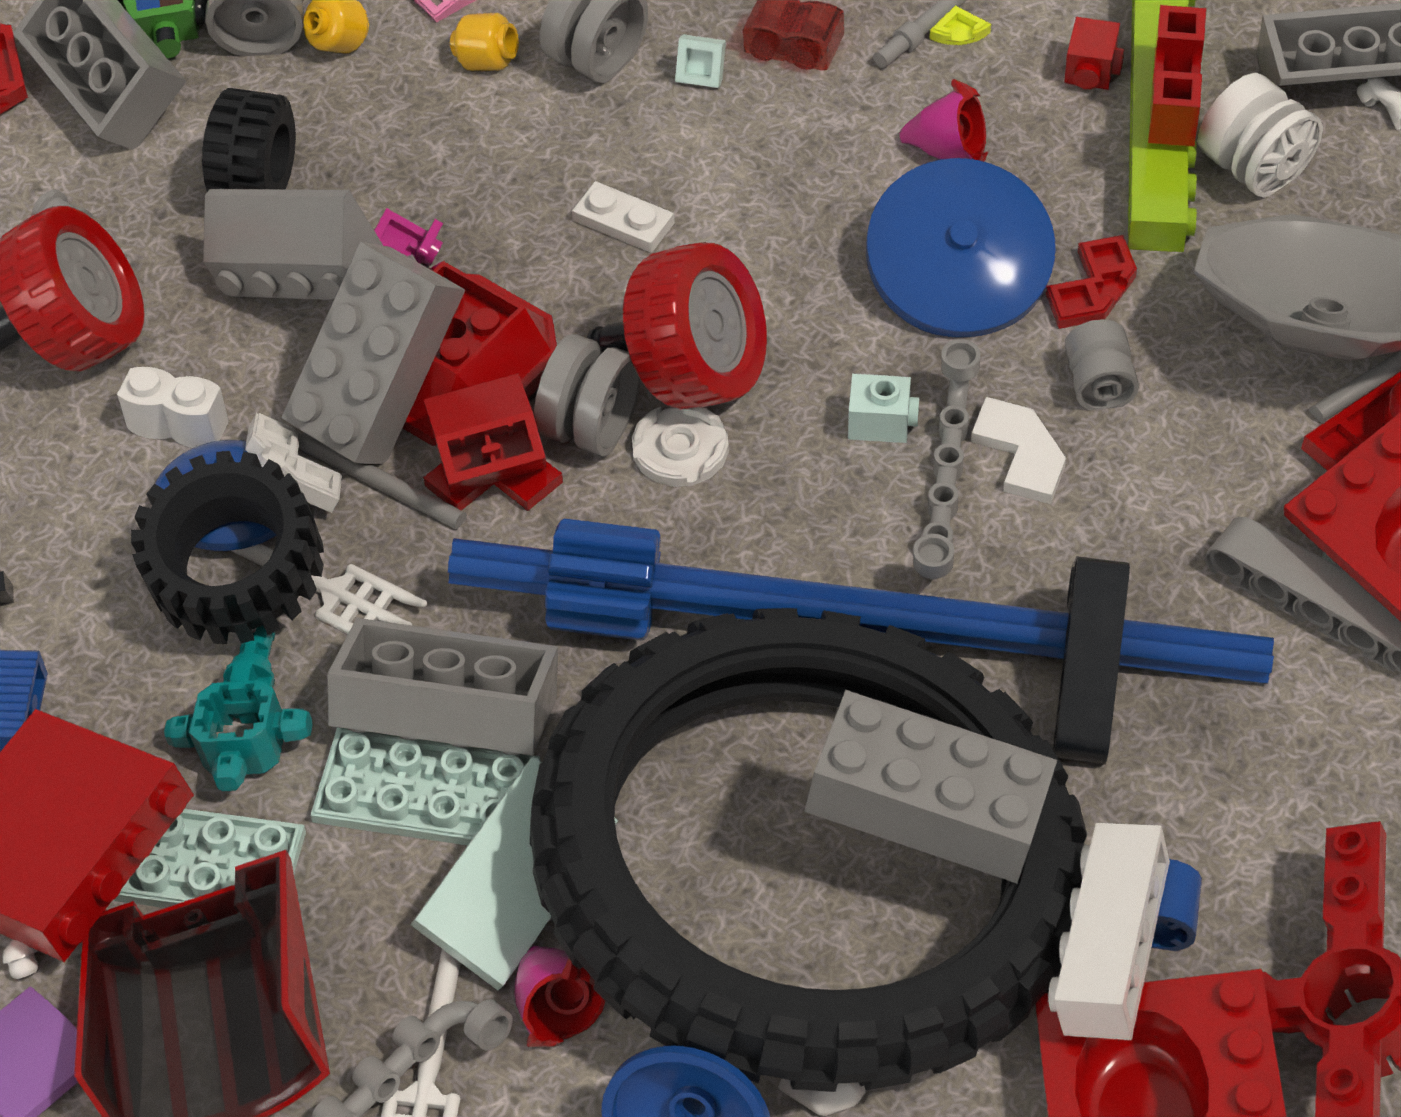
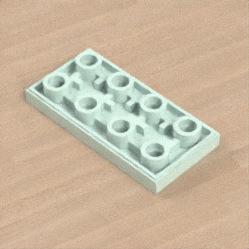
(412, 786)
(202, 853)
(489, 901)

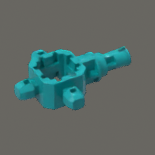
(245, 695)

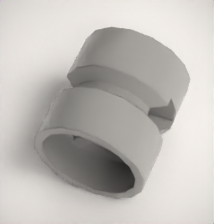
(1101, 365)

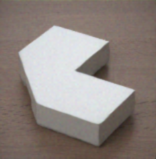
(1019, 431)
(280, 444)

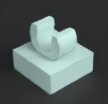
(700, 61)

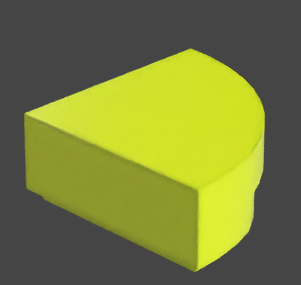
(959, 26)

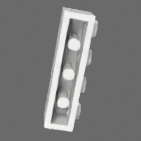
(1110, 931)

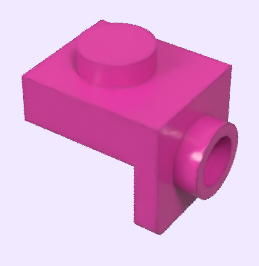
(408, 237)

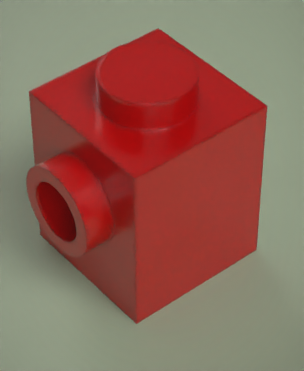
(1093, 54)

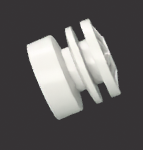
(1259, 134)

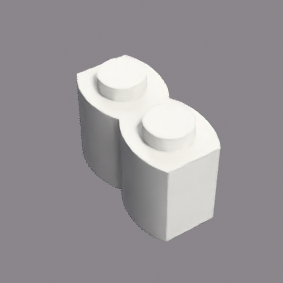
(172, 407)

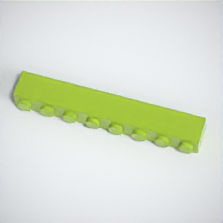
(1157, 172)

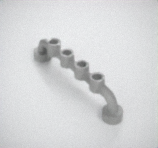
(935, 550)
(485, 1025)

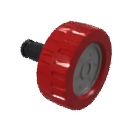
(67, 290)
(691, 326)

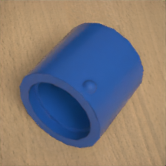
(1178, 908)

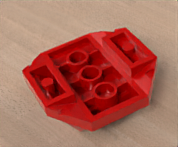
(486, 340)

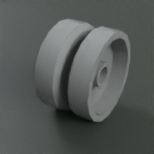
(255, 25)
(593, 34)
(586, 395)

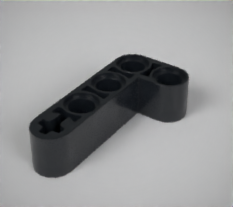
(1091, 659)

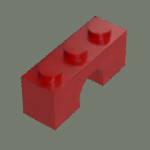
(1177, 75)

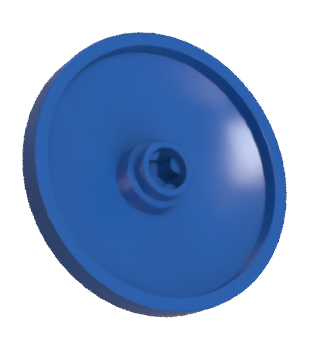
(960, 248)

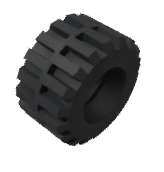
(248, 141)

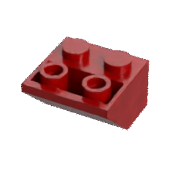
(485, 433)

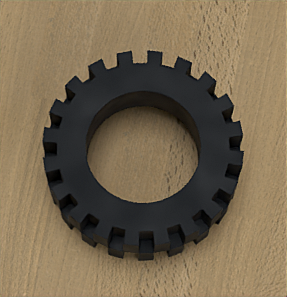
(204, 501)

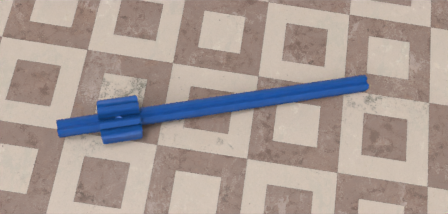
(612, 578)

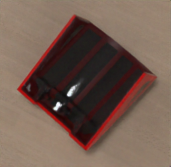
(201, 1003)

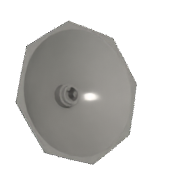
(1309, 282)

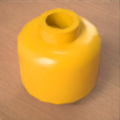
(336, 25)
(484, 42)

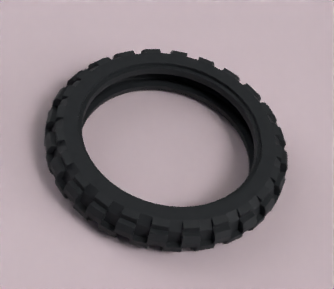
(751, 1022)

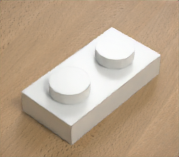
(623, 217)

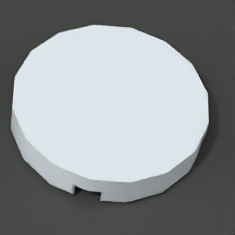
(680, 458)

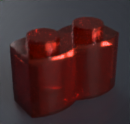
(794, 32)

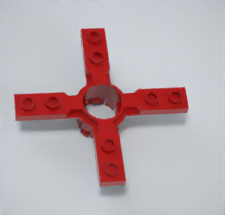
(1356, 961)

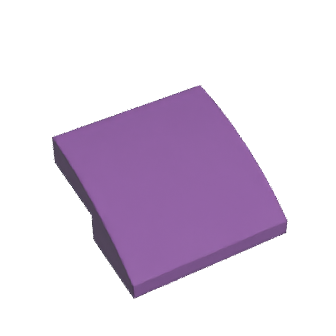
(34, 1055)

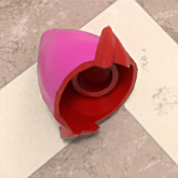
(950, 126)
(545, 1018)

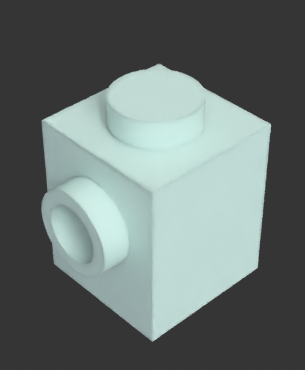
(881, 408)

